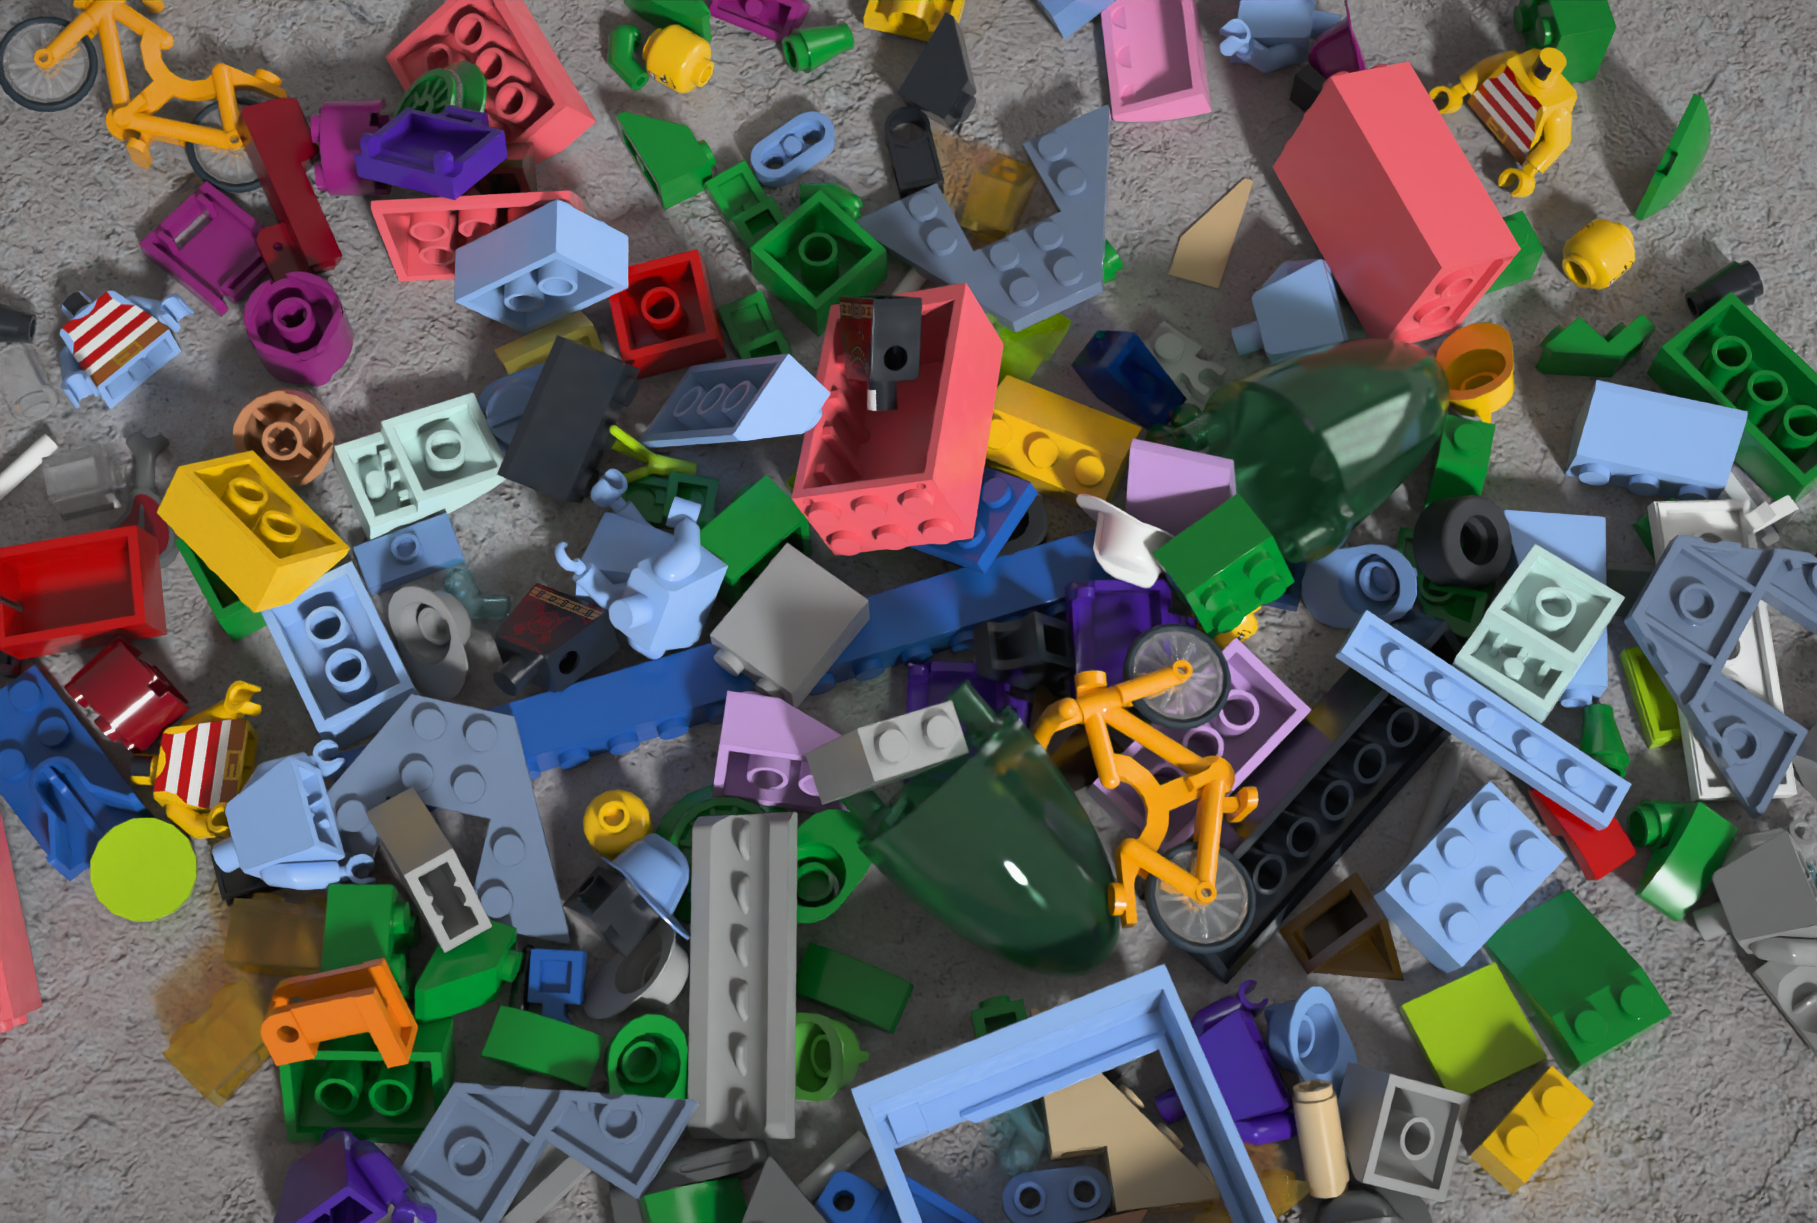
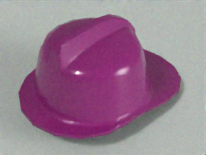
(1337, 49)

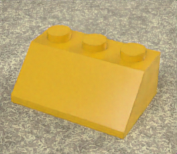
(1057, 443)
(250, 529)

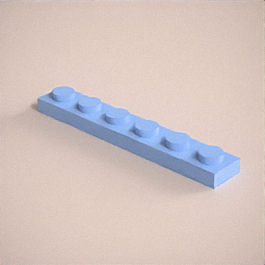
(1483, 720)

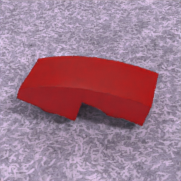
(1593, 849)

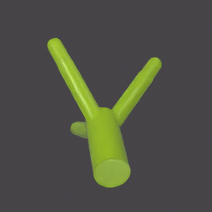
(654, 463)

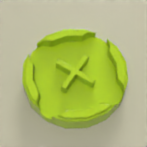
(144, 869)

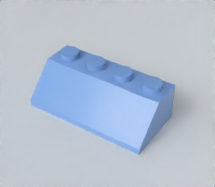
(738, 403)

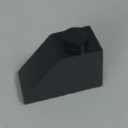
(942, 77)

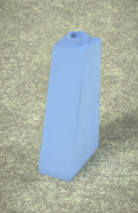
(1582, 544)

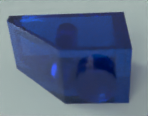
(1128, 377)

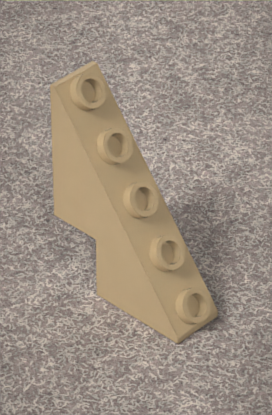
(1139, 1157)

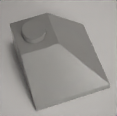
(1400, 1131)

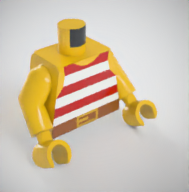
(1523, 104)
(204, 763)

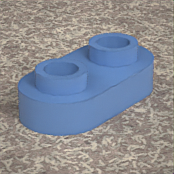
(788, 148)
(1057, 1196)

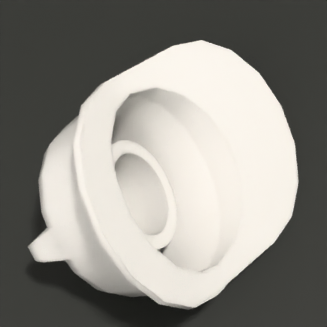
(1124, 543)

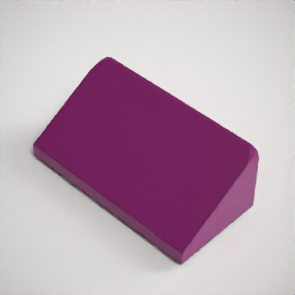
(764, 17)

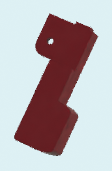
(281, 154)

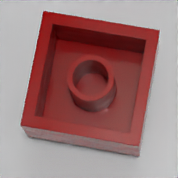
(667, 315)

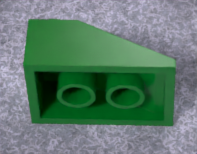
(1575, 982)

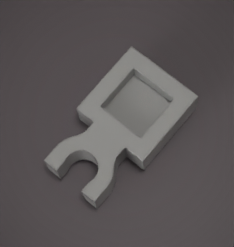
(1181, 360)

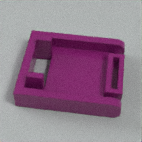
(219, 258)

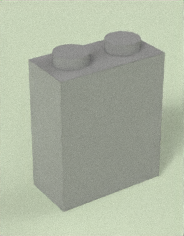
(789, 627)
(887, 752)
(429, 869)

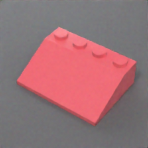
(525, 80)
(427, 231)

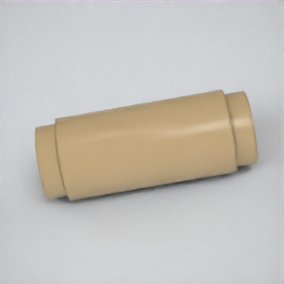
(1320, 1138)

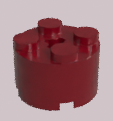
(128, 695)

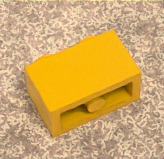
(1532, 1129)

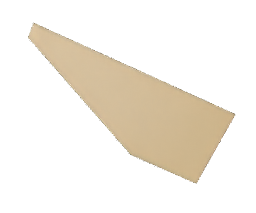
(1208, 243)

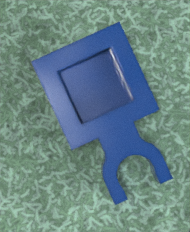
(557, 980)

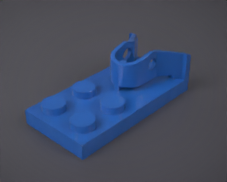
(59, 775)

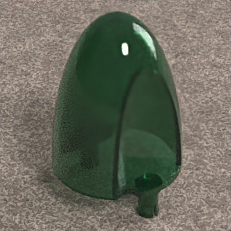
(1324, 436)
(997, 848)

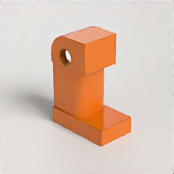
(339, 1006)

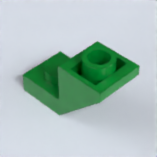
(1584, 352)

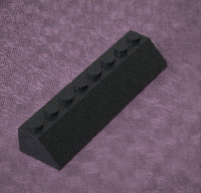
(1326, 790)

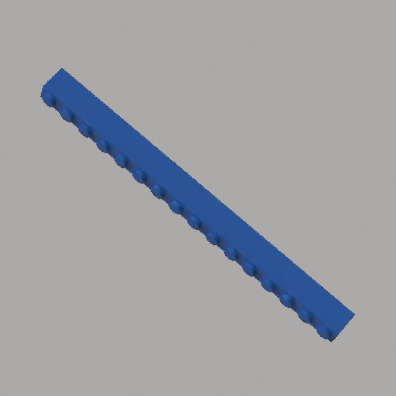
(691, 688)

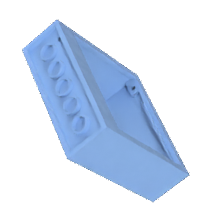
(1049, 1055)

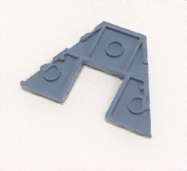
(1035, 268)
(1689, 626)
(468, 765)
(493, 1135)

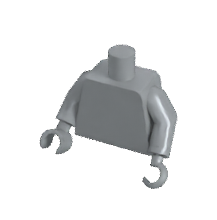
(1767, 897)

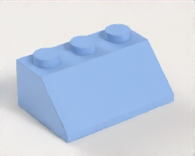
(1654, 443)

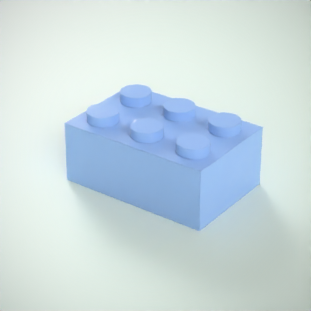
(541, 267)
(341, 657)
(1467, 878)

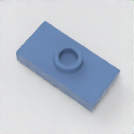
(408, 554)

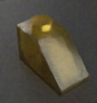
(998, 197)

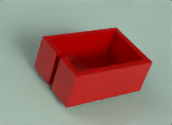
(80, 592)

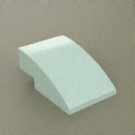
(419, 465)
(1538, 633)

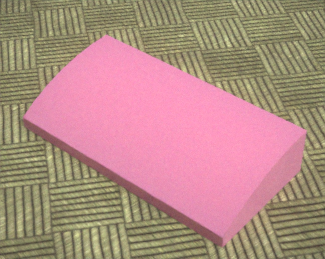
(1155, 60)

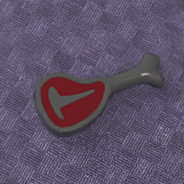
(144, 501)

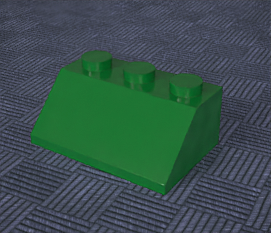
(356, 1091)

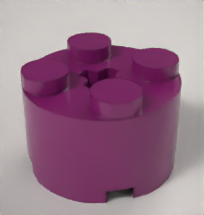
(339, 133)
(299, 328)

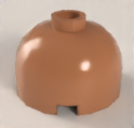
(288, 433)

